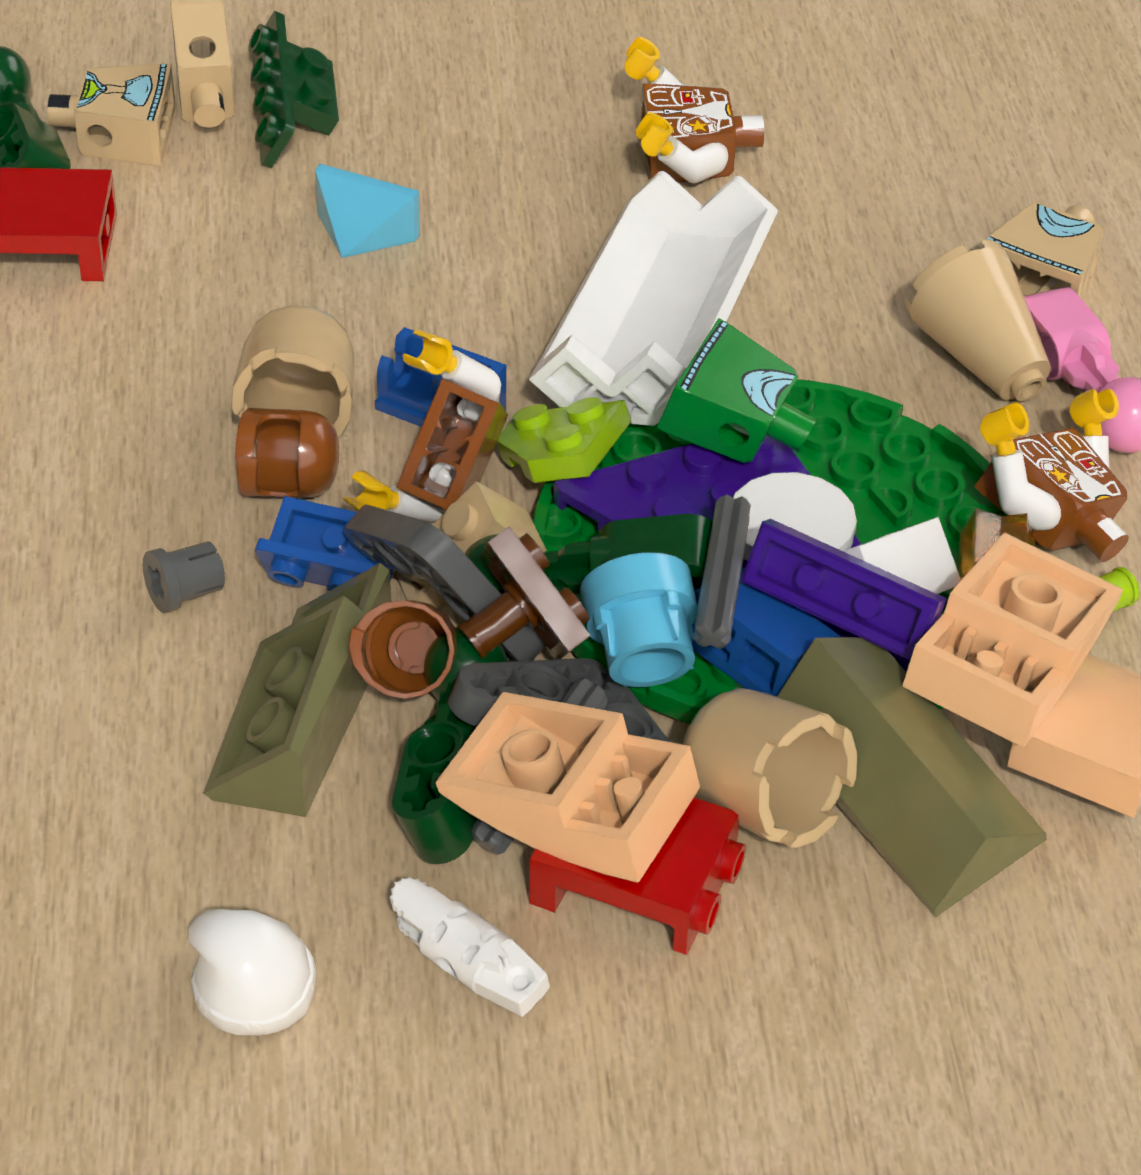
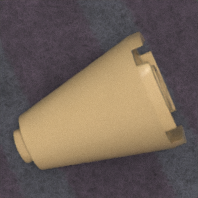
(982, 319)

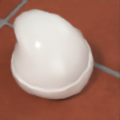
(250, 972)

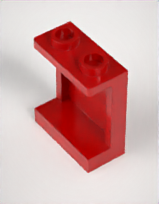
(59, 214)
(678, 884)

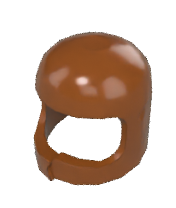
(293, 453)
(398, 646)

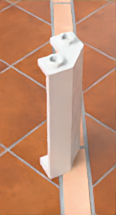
(654, 295)

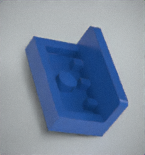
(311, 546)

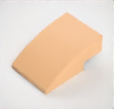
(1011, 638)
(1091, 738)
(572, 783)

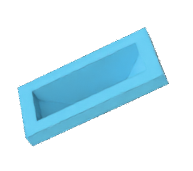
(365, 211)

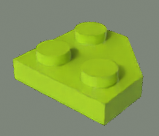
(563, 439)

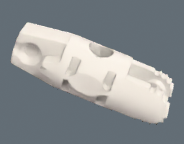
(468, 947)

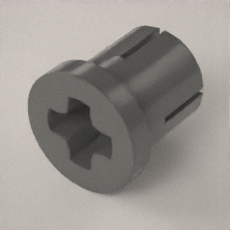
(182, 574)

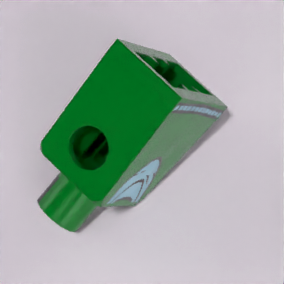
(735, 398)

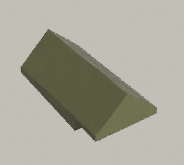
(297, 703)
(917, 781)

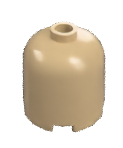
(297, 362)
(772, 763)

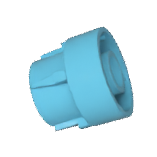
(642, 616)

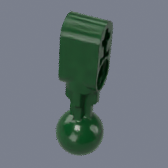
(23, 135)
(676, 535)
(432, 822)

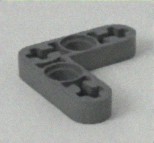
(430, 555)
(482, 684)

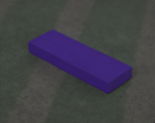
(841, 588)

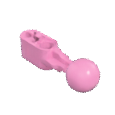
(1082, 356)

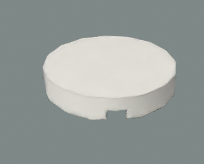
(800, 503)

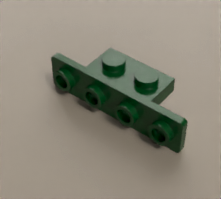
(289, 88)

